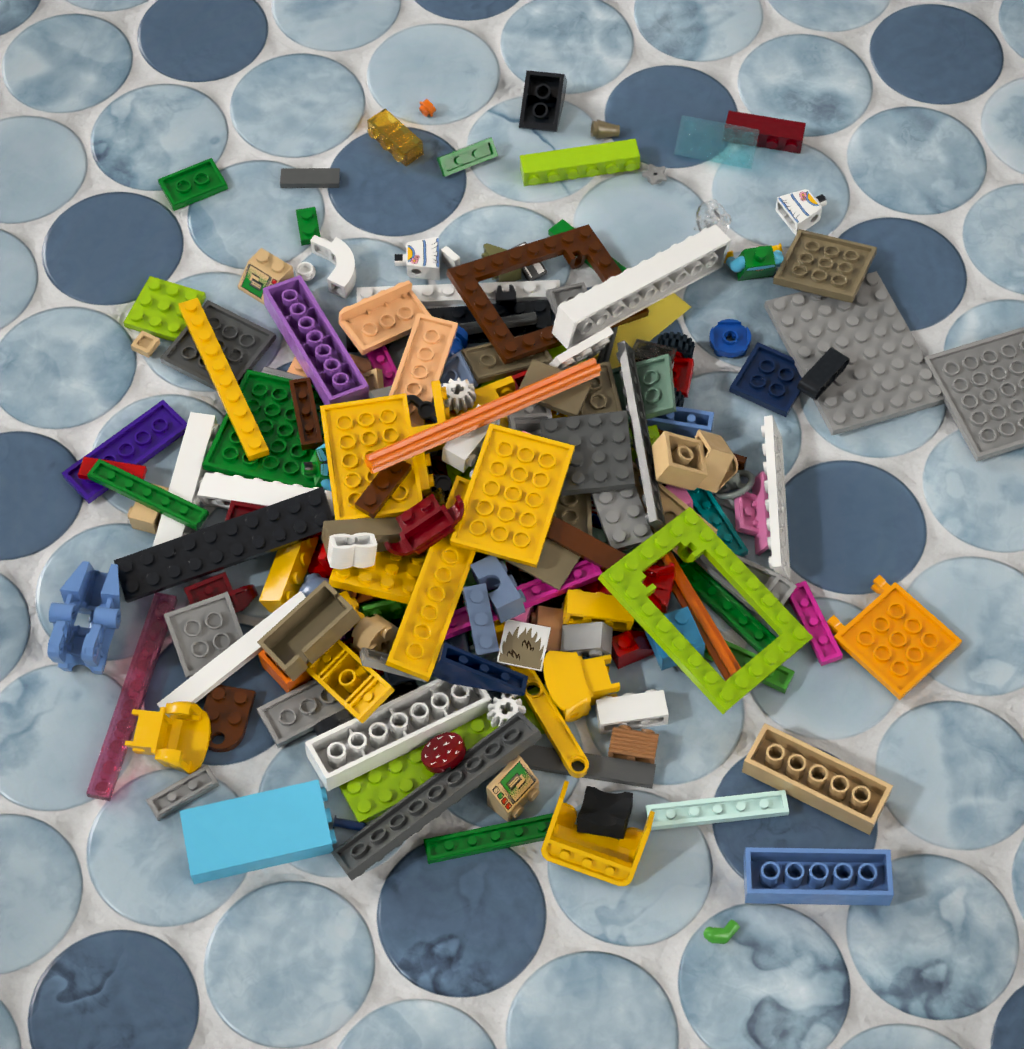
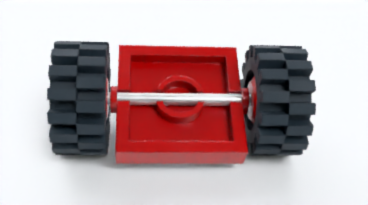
(682, 365)

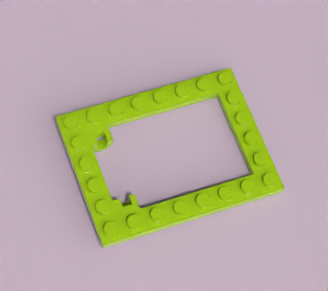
(689, 530)

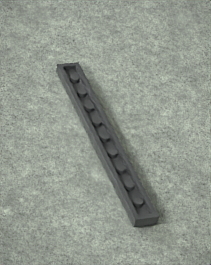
(641, 442)

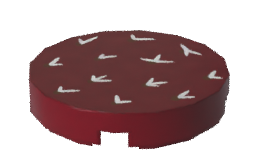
(443, 752)

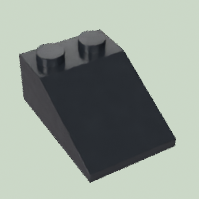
(542, 101)

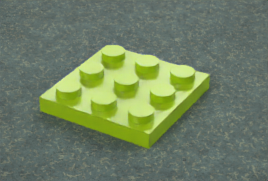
(158, 309)

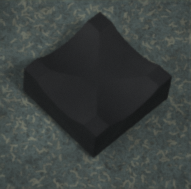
(605, 813)

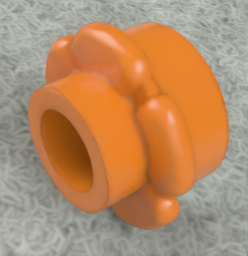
(427, 108)

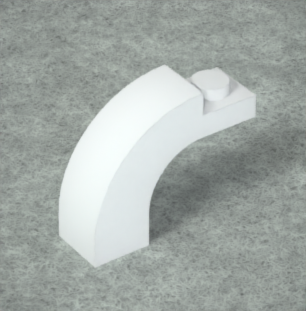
(344, 275)

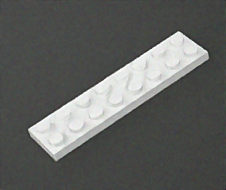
(776, 504)

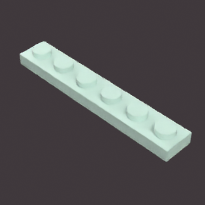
(718, 809)

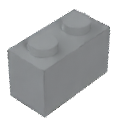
(587, 639)

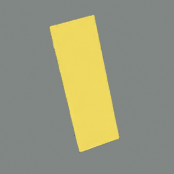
(659, 317)

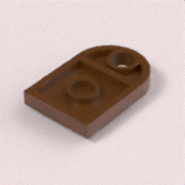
(229, 715)

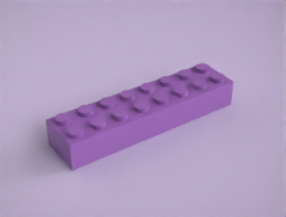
(314, 342)

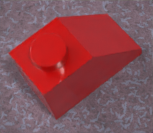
(630, 648)

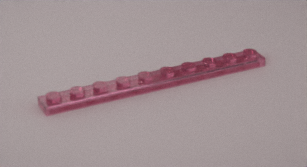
(131, 697)

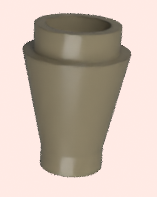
(603, 129)

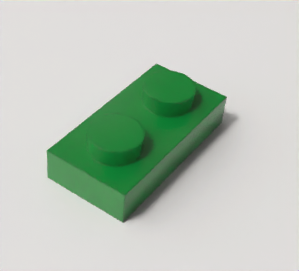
(307, 224)

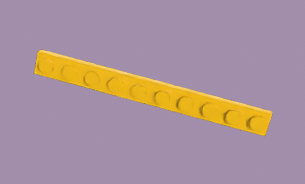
(223, 379)

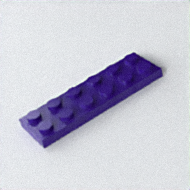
(131, 445)

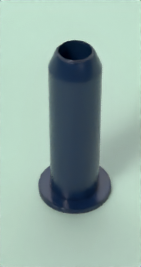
(348, 824)

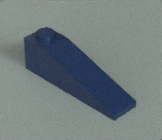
(470, 670)

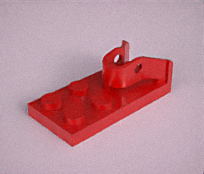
(660, 576)

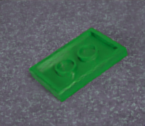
(192, 184)

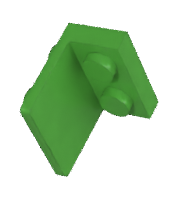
(385, 608)

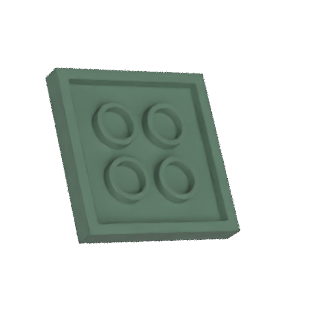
(655, 384)

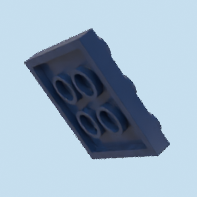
(768, 380)

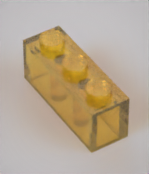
(395, 137)

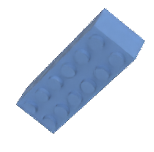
(818, 876)

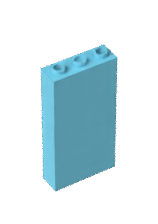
(257, 831)

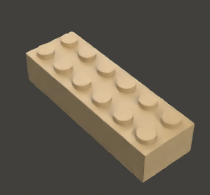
(817, 778)

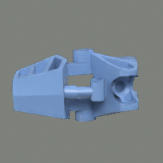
(85, 593)

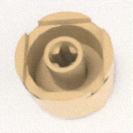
(374, 634)

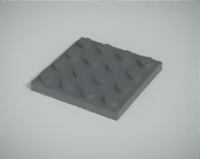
(238, 337)
(601, 451)

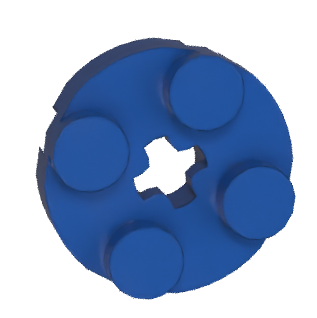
(727, 348)

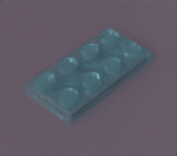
(716, 142)

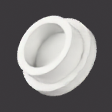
(306, 271)

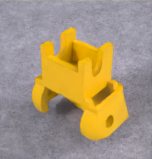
(577, 682)
(174, 740)

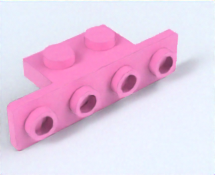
(752, 514)

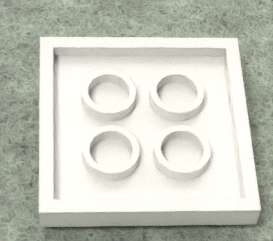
(588, 347)

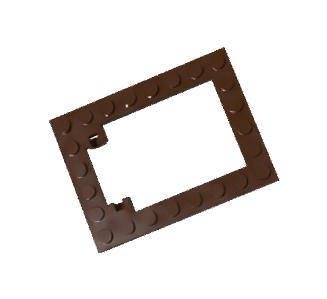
(465, 278)

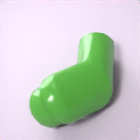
(721, 935)

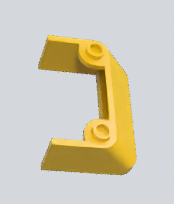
(593, 854)

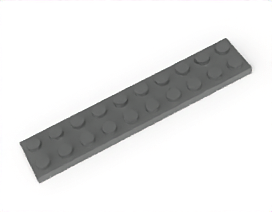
(436, 795)

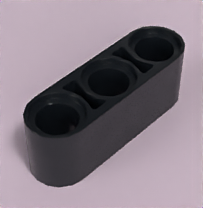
(823, 373)

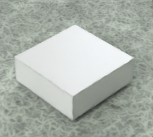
(449, 257)

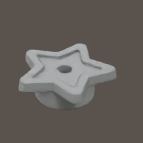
(655, 179)

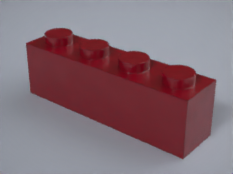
(773, 133)

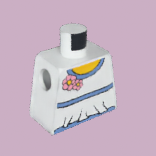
(800, 209)
(421, 259)

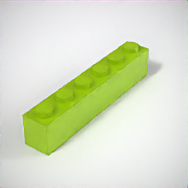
(579, 162)

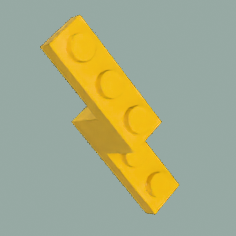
(424, 458)

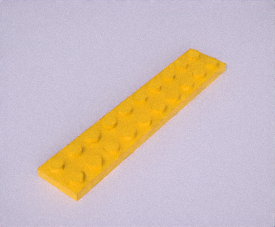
(432, 602)

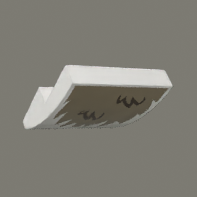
(523, 645)

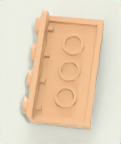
(381, 317)

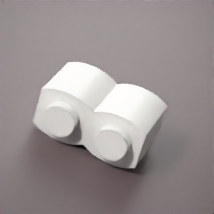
(352, 550)

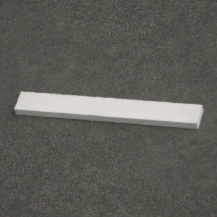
(229, 660)

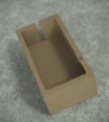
(309, 630)

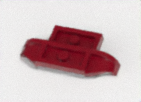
(425, 525)
(220, 584)

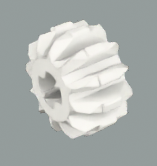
(460, 395)
(498, 709)

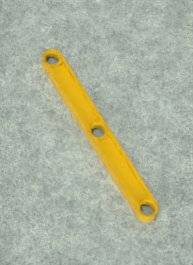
(550, 718)

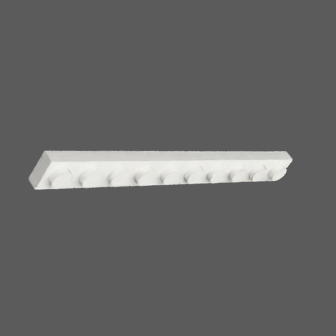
(447, 294)

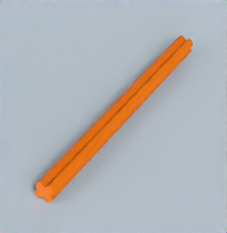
(482, 415)
(711, 635)

